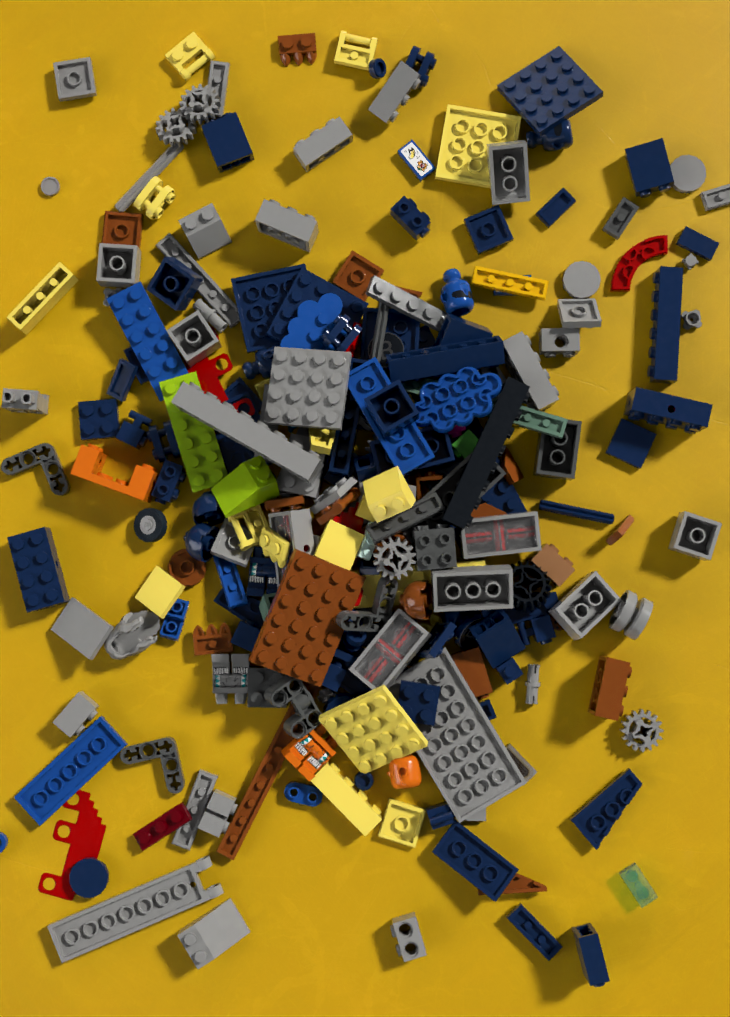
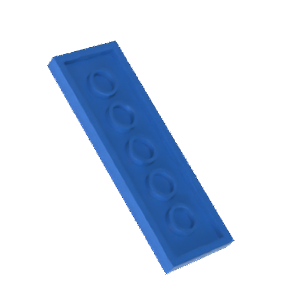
(147, 335)
(406, 446)
(70, 770)

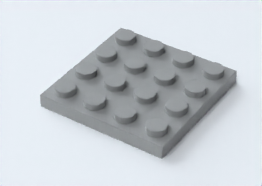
(308, 388)

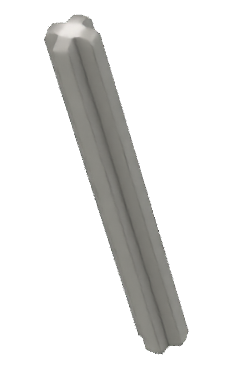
(159, 165)

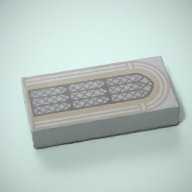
(524, 767)

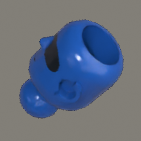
(456, 294)

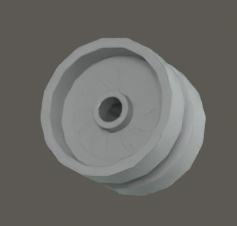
(631, 614)

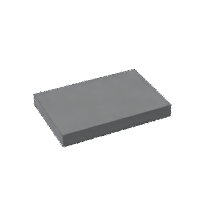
(82, 628)

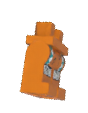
(310, 752)

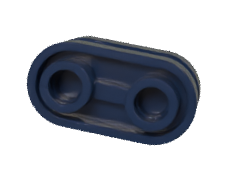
(427, 63)
(340, 323)
(155, 435)
(353, 640)

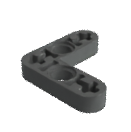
(44, 461)
(377, 614)
(165, 755)

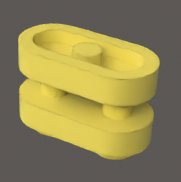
(164, 197)

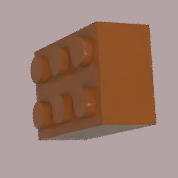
(609, 688)

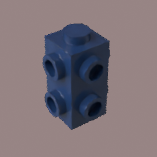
(410, 218)
(168, 482)

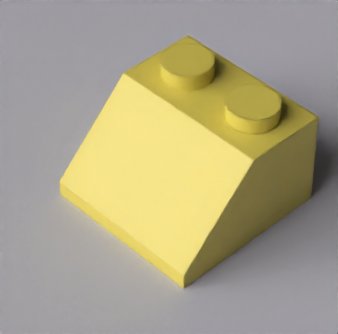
(388, 494)

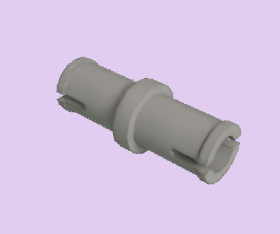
(210, 315)
(532, 684)

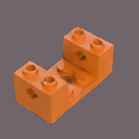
(90, 465)

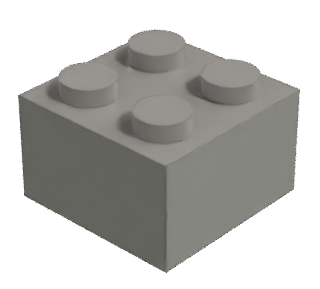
(118, 265)
(194, 338)
(695, 535)

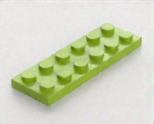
(195, 439)

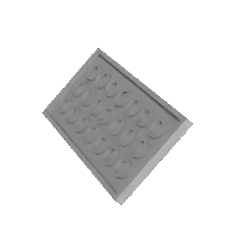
(462, 746)

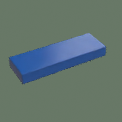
(230, 582)

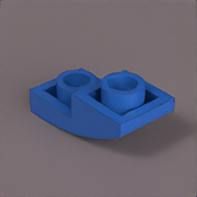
(174, 620)

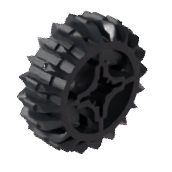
(539, 581)

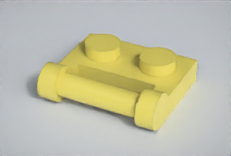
(186, 52)
(352, 55)
(255, 522)

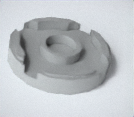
(688, 173)
(581, 280)

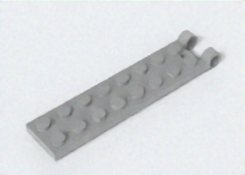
(132, 910)

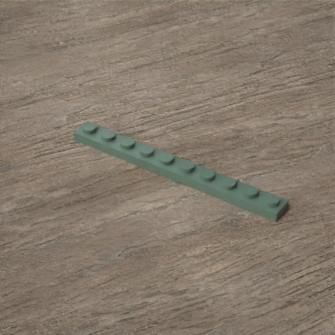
(529, 419)

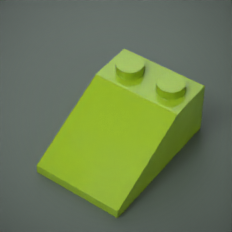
(246, 487)

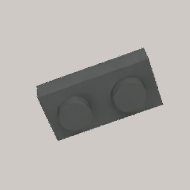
(620, 218)

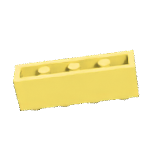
(42, 298)
(346, 798)

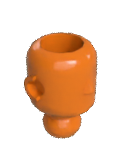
(405, 772)

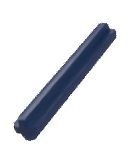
(577, 512)

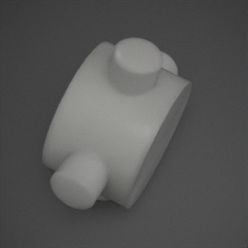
(690, 261)

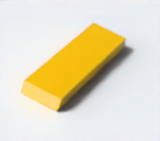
(509, 283)

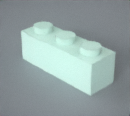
(367, 547)

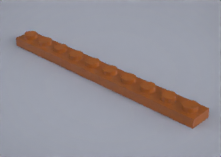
(259, 786)

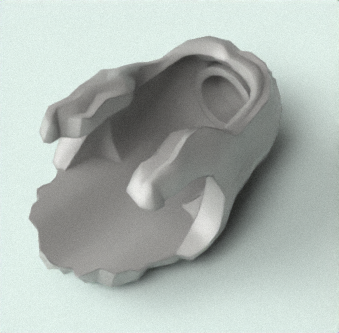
(132, 634)

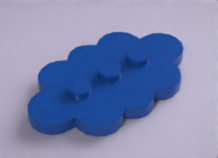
(312, 322)
(457, 399)

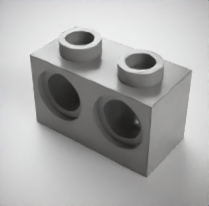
(413, 936)

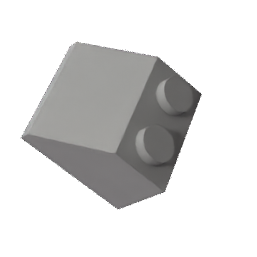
(205, 231)

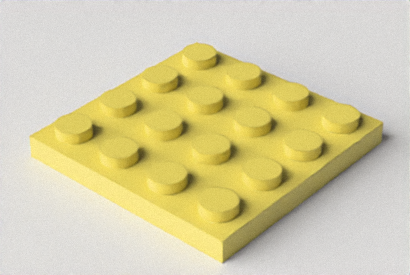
(465, 143)
(373, 729)

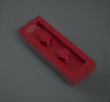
(162, 826)

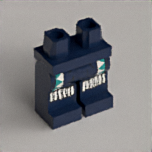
(259, 570)

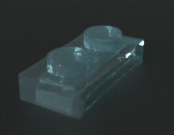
(638, 885)

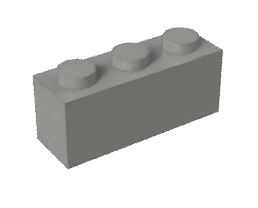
(395, 93)
(322, 143)

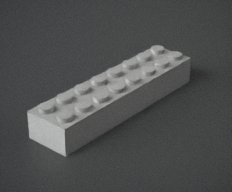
(246, 432)

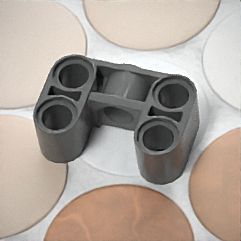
(301, 701)

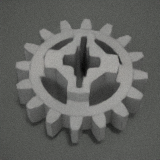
(198, 104)
(176, 128)
(402, 556)
(637, 723)

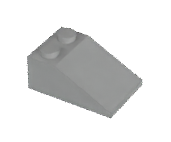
(508, 172)
(213, 933)

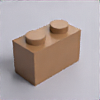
(551, 562)

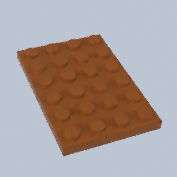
(301, 622)

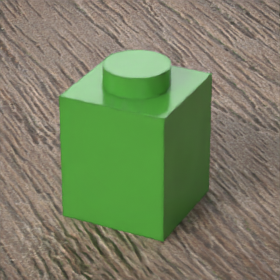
(464, 445)

